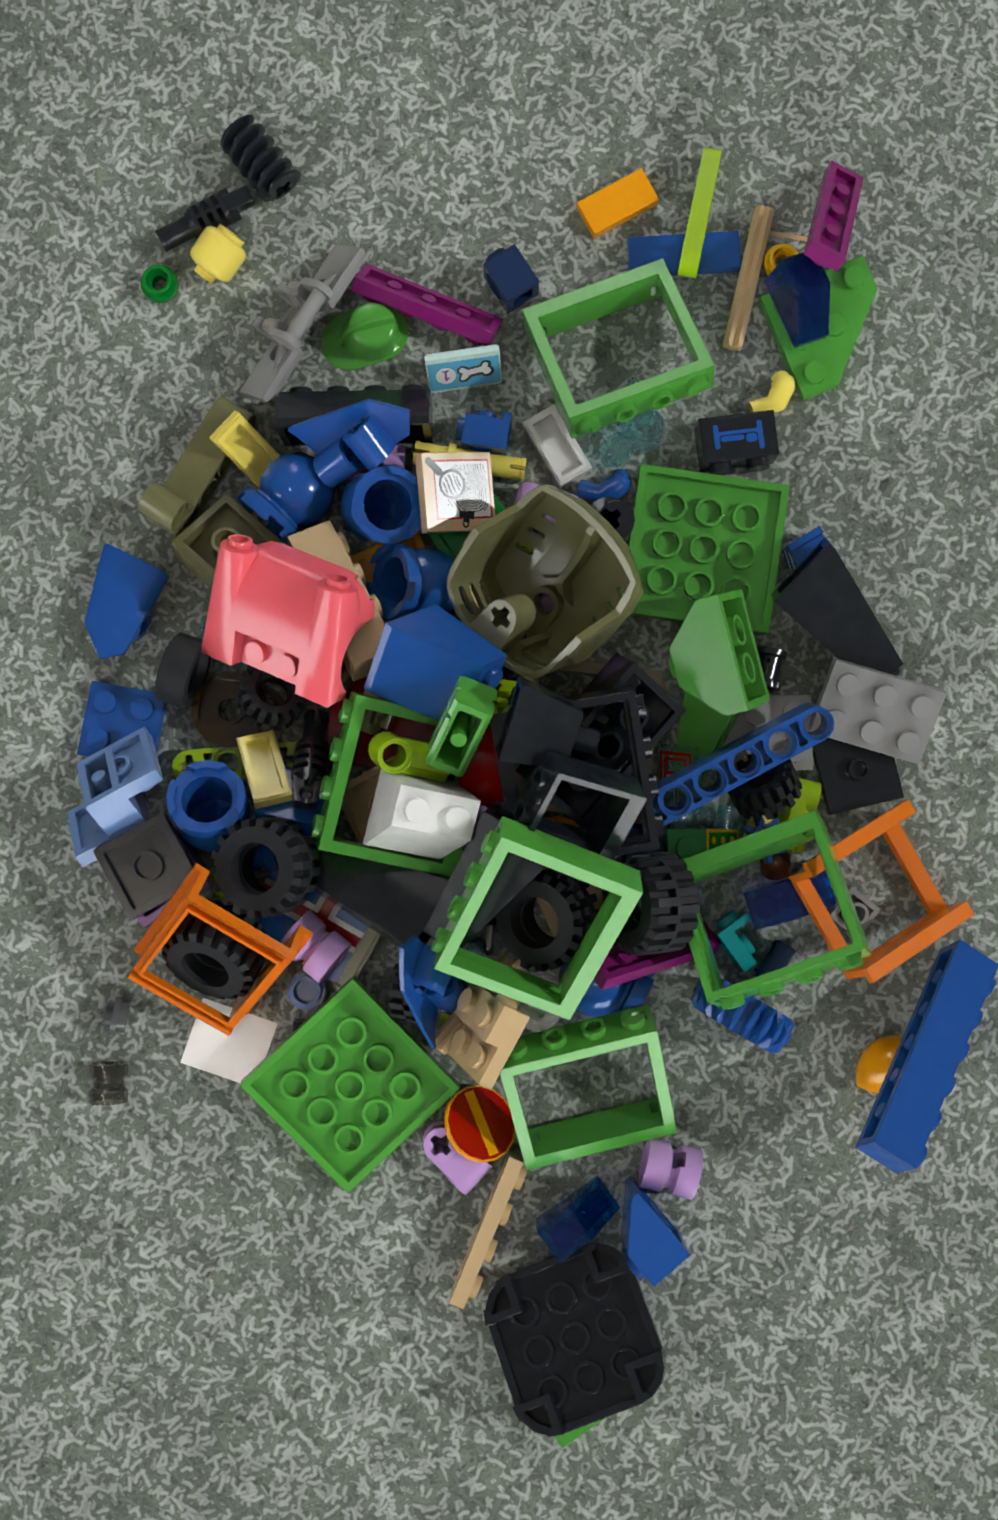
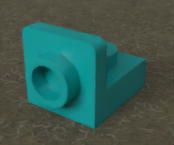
(736, 947)

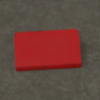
(482, 773)

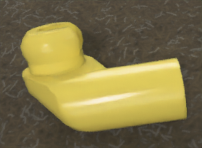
(779, 394)

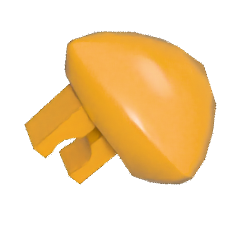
(876, 1062)

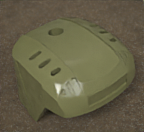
(576, 564)

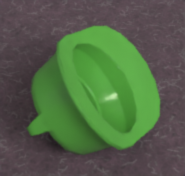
(364, 336)

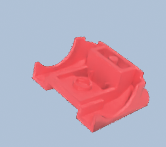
(284, 615)

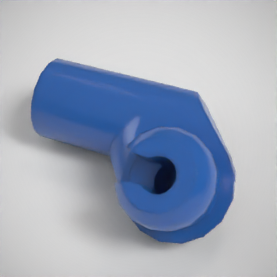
(614, 486)

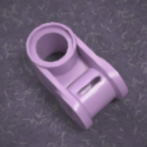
(460, 1171)

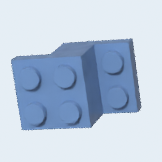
(113, 792)

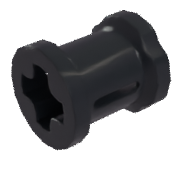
(775, 657)

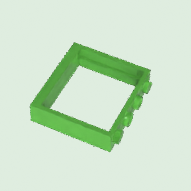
(597, 302)
(334, 788)
(514, 837)
(753, 848)
(600, 1129)

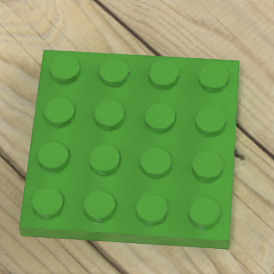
(705, 539)
(350, 1084)

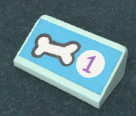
(463, 368)

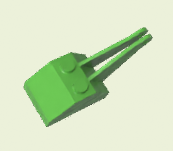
(718, 669)

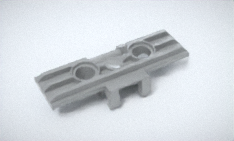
(308, 300)

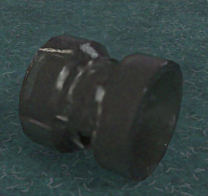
(108, 1082)

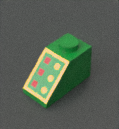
(695, 841)

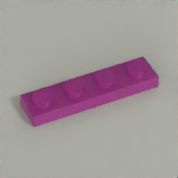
(833, 217)
(426, 304)
(622, 968)

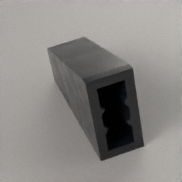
(834, 611)
(509, 881)
(380, 895)

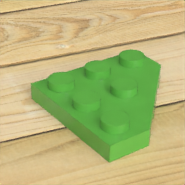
(820, 364)

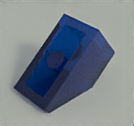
(801, 298)
(780, 902)
(577, 1218)

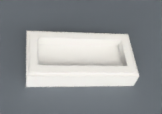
(556, 448)

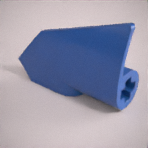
(352, 438)
(121, 601)
(425, 987)

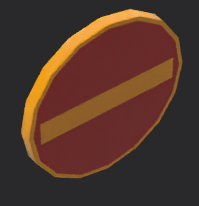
(479, 1124)

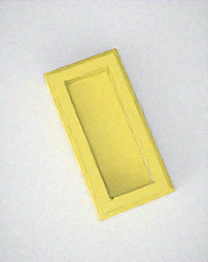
(244, 446)
(264, 769)

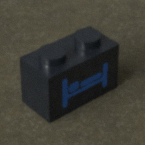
(736, 442)

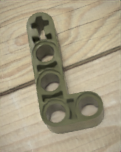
(193, 477)

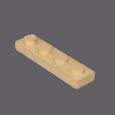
(482, 1244)

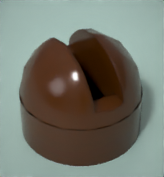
(778, 869)

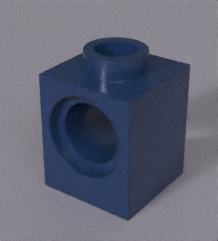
(510, 278)

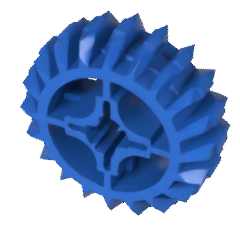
(752, 1020)

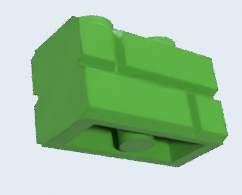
(461, 726)

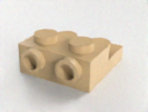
(488, 1033)

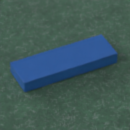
(718, 254)

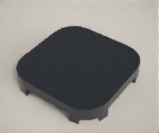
(575, 1340)

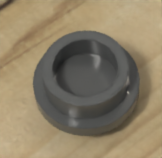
(116, 1016)

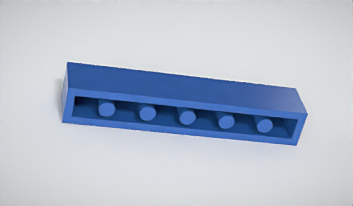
(928, 1058)

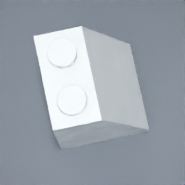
(420, 815)

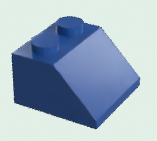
(649, 1237)

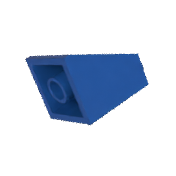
(424, 657)

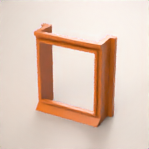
(185, 901)
(913, 939)

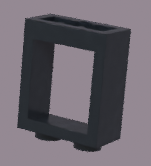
(614, 819)

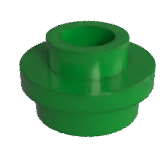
(151, 276)

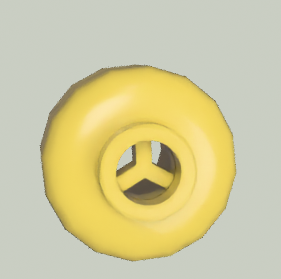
(218, 254)

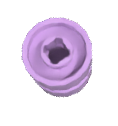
(322, 951)
(670, 1168)

